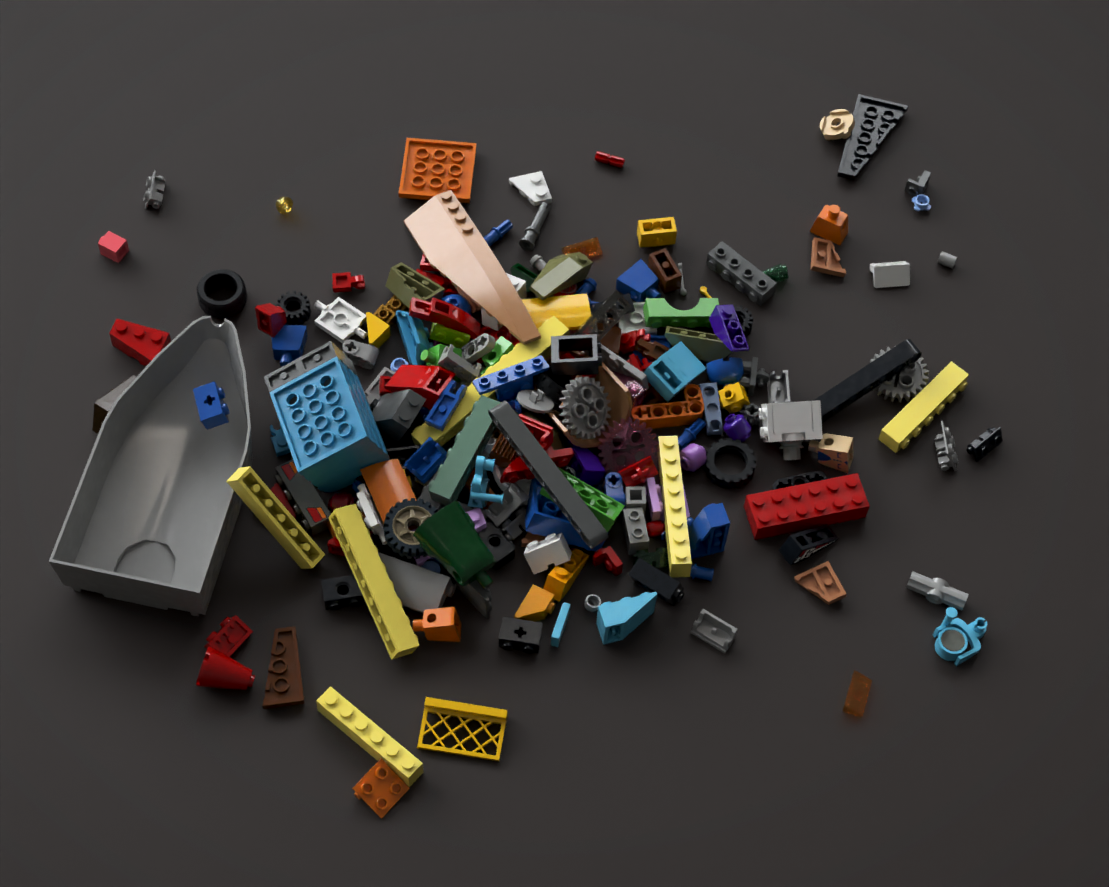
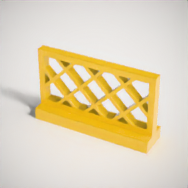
(468, 712)

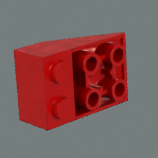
(422, 379)

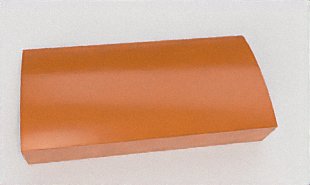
(387, 485)

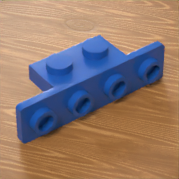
(511, 379)

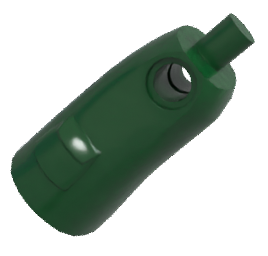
(456, 545)

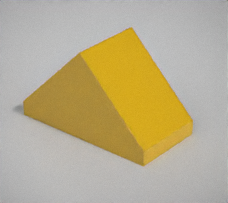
(377, 330)

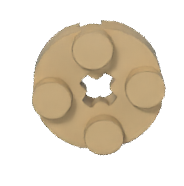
(843, 130)

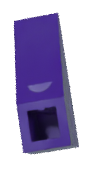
(728, 328)

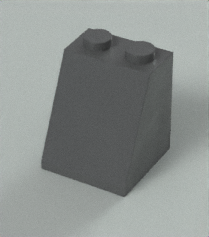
(396, 413)

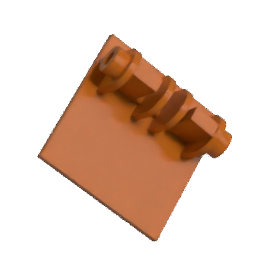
(380, 788)

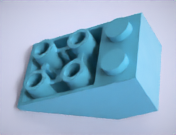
(674, 371)
(621, 617)

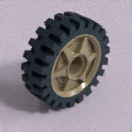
(397, 524)

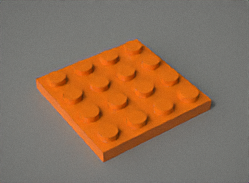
(437, 167)

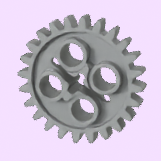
(915, 377)
(585, 407)

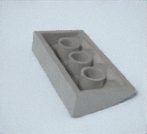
(416, 586)

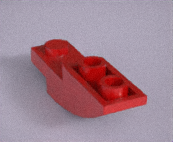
(445, 314)
(518, 470)

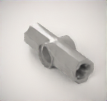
(937, 591)

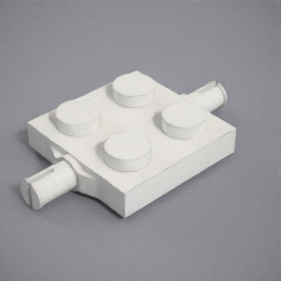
(340, 320)
(373, 518)

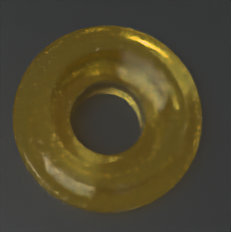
(284, 205)

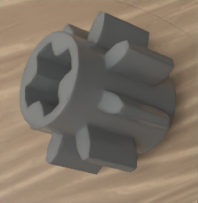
(751, 413)

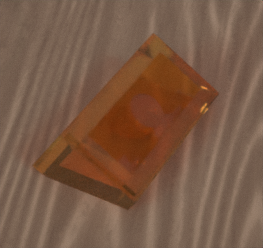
(588, 247)
(857, 694)

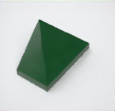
(523, 273)

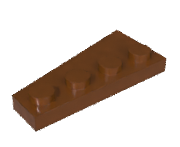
(284, 675)

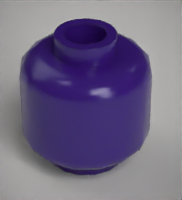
(737, 427)

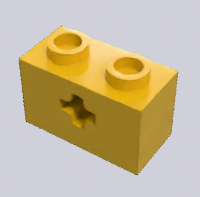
(656, 232)

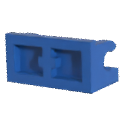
(426, 460)

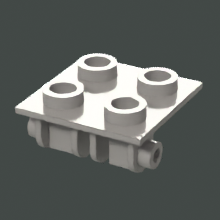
(944, 448)

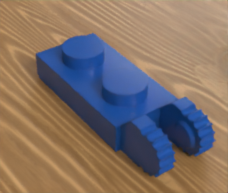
(445, 406)

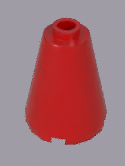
(223, 672)

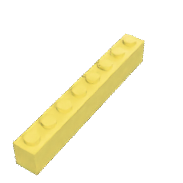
(674, 507)
(373, 581)

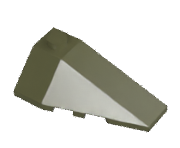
(561, 273)

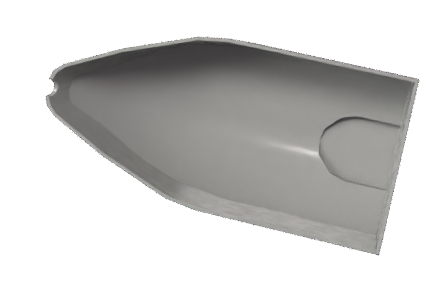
(155, 489)

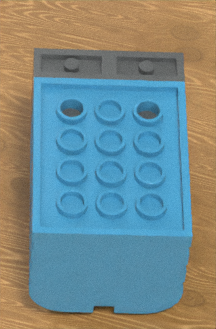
(326, 418)

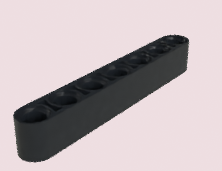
(868, 378)

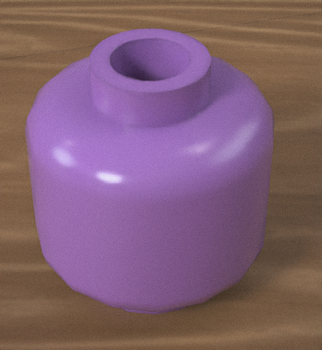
(692, 457)

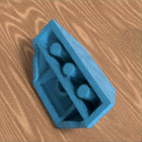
(413, 336)

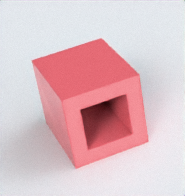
(113, 246)

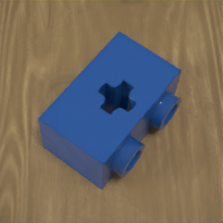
(211, 405)

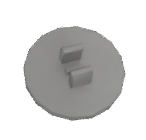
(535, 401)

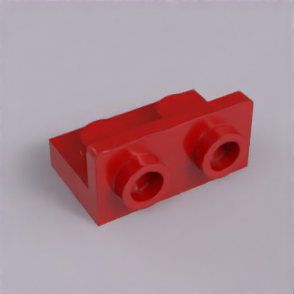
(230, 635)

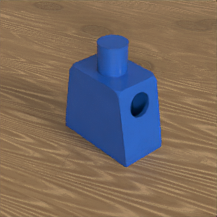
(638, 282)
(289, 343)

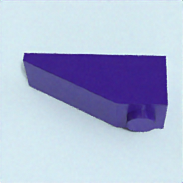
(585, 464)

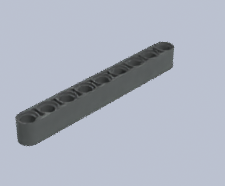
(548, 474)

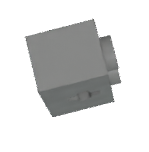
(635, 529)

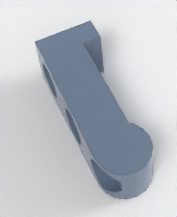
(712, 410)

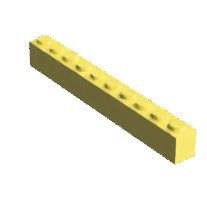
(519, 354)

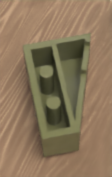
(408, 283)

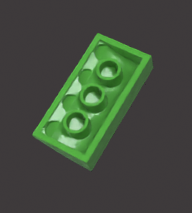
(602, 506)

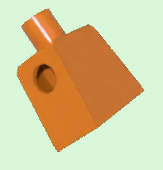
(831, 224)
(439, 624)

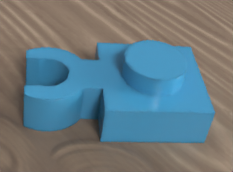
(279, 441)

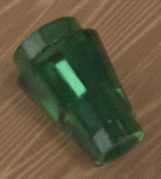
(777, 272)

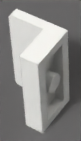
(890, 274)

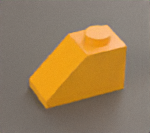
(536, 605)

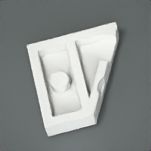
(532, 187)

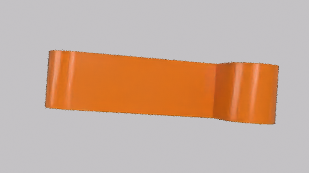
(684, 408)

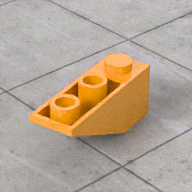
(564, 575)

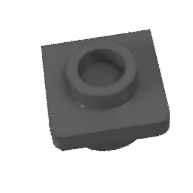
(918, 187)

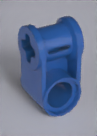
(614, 491)

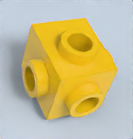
(733, 397)

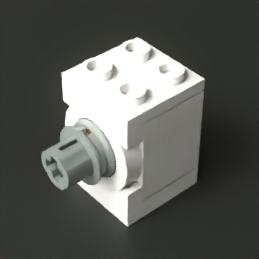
(790, 425)

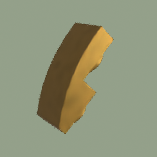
(388, 312)

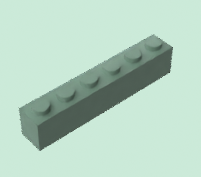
(463, 455)

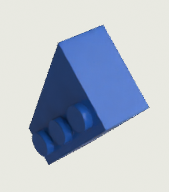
(709, 531)

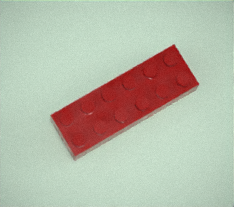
(806, 506)

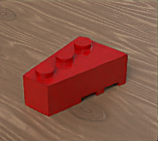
(138, 340)

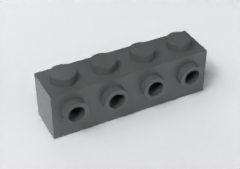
(741, 273)

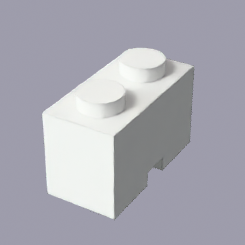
(548, 551)

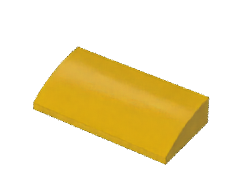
(569, 309)

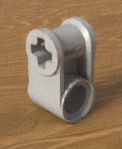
(361, 354)

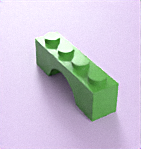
(660, 314)

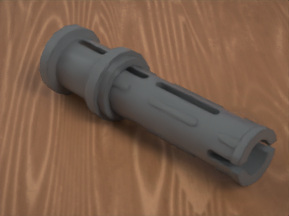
(533, 231)

